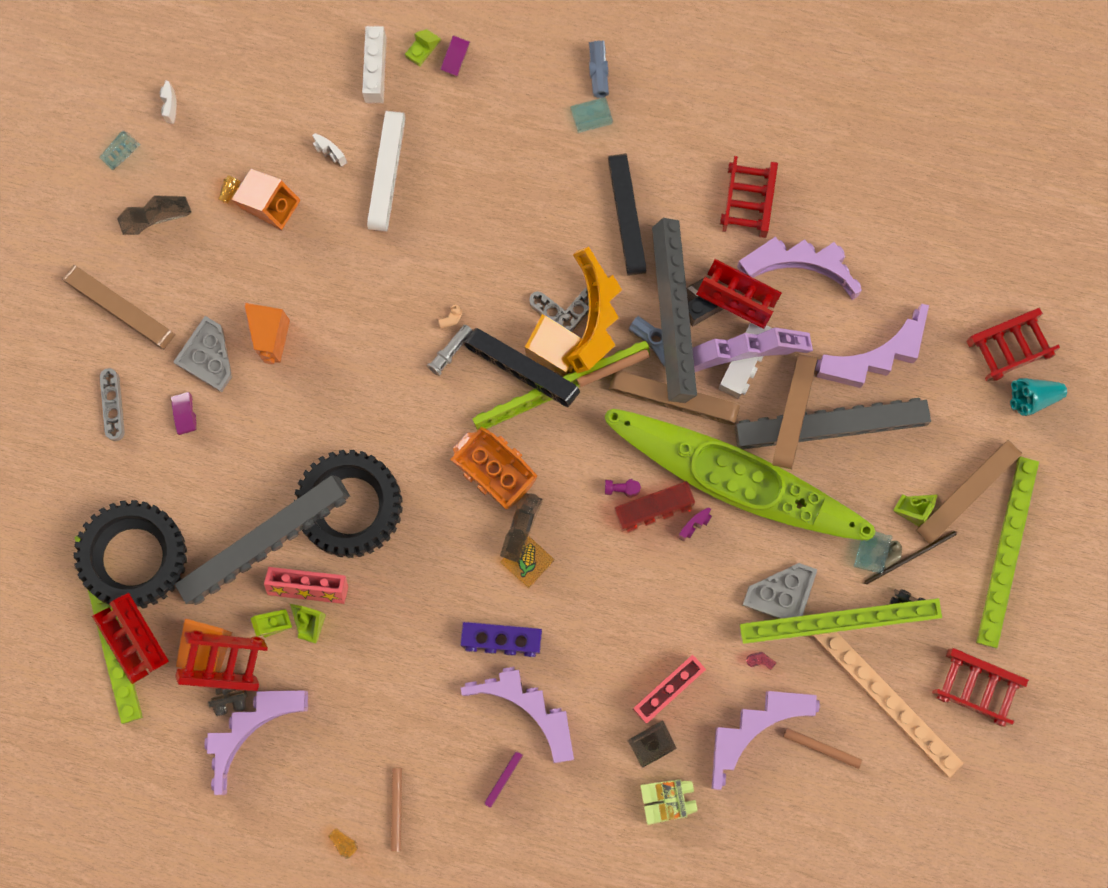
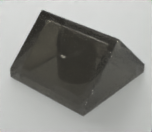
(652, 744)

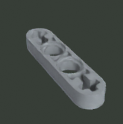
(108, 405)

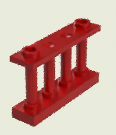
(763, 207)
(734, 302)
(1014, 326)
(138, 632)
(994, 673)
(227, 679)

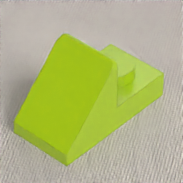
(422, 47)
(271, 623)

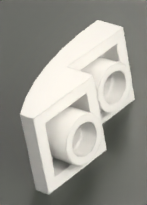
(169, 98)
(328, 148)

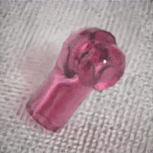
(760, 658)

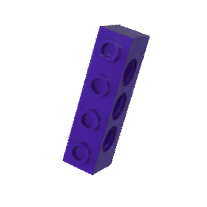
(472, 630)

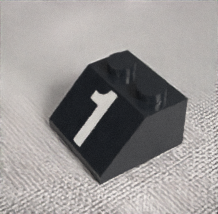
(698, 307)

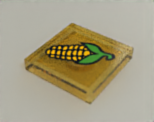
(531, 565)

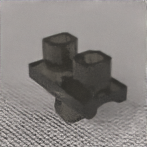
(219, 702)

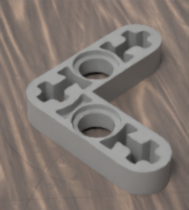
(562, 315)

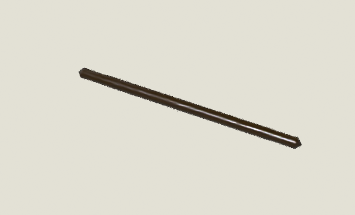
(911, 557)

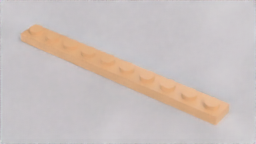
(890, 702)

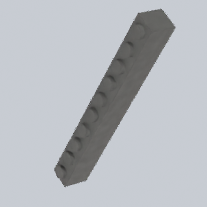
(674, 311)
(838, 423)
(262, 540)

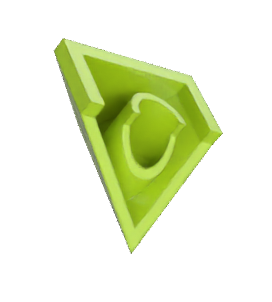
(915, 508)
(308, 622)

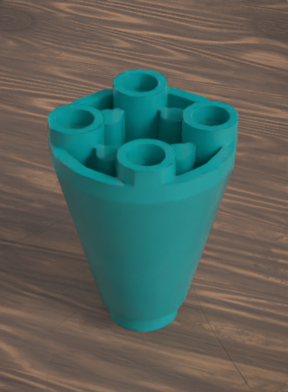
(1034, 395)

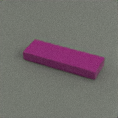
(503, 779)

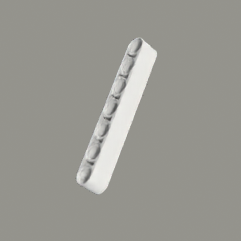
(386, 171)

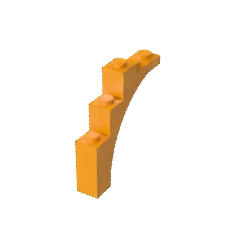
(601, 290)

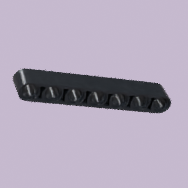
(627, 214)
(522, 367)

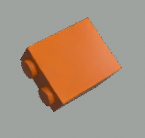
(266, 198)
(268, 331)
(203, 650)

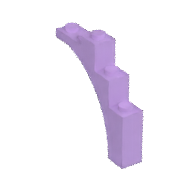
(826, 262)
(553, 724)
(225, 745)

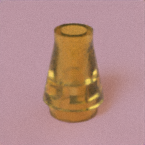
(229, 188)
(343, 843)

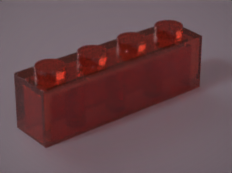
(654, 506)

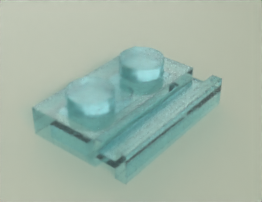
(591, 114)
(873, 553)

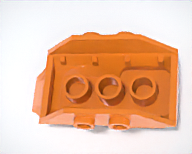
(494, 466)

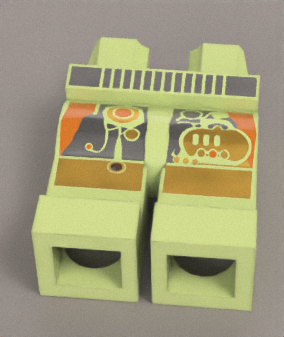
(673, 800)

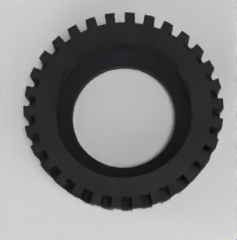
(380, 478)
(119, 519)

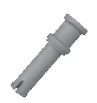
(445, 356)

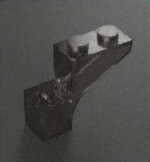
(157, 210)
(521, 526)

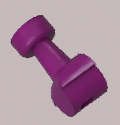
(630, 488)

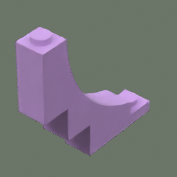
(771, 342)
(853, 369)
(732, 742)

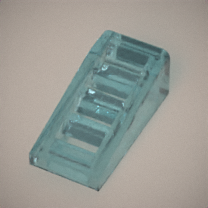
(123, 154)

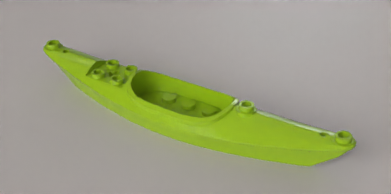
(738, 476)

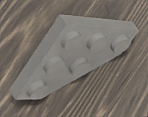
(207, 355)
(782, 593)

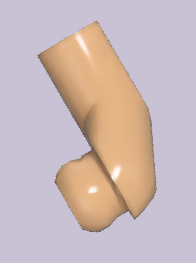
(453, 317)

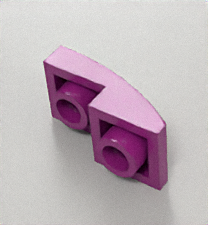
(455, 55)
(183, 413)
(698, 520)

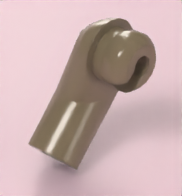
(895, 553)

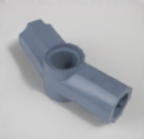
(598, 69)
(646, 332)

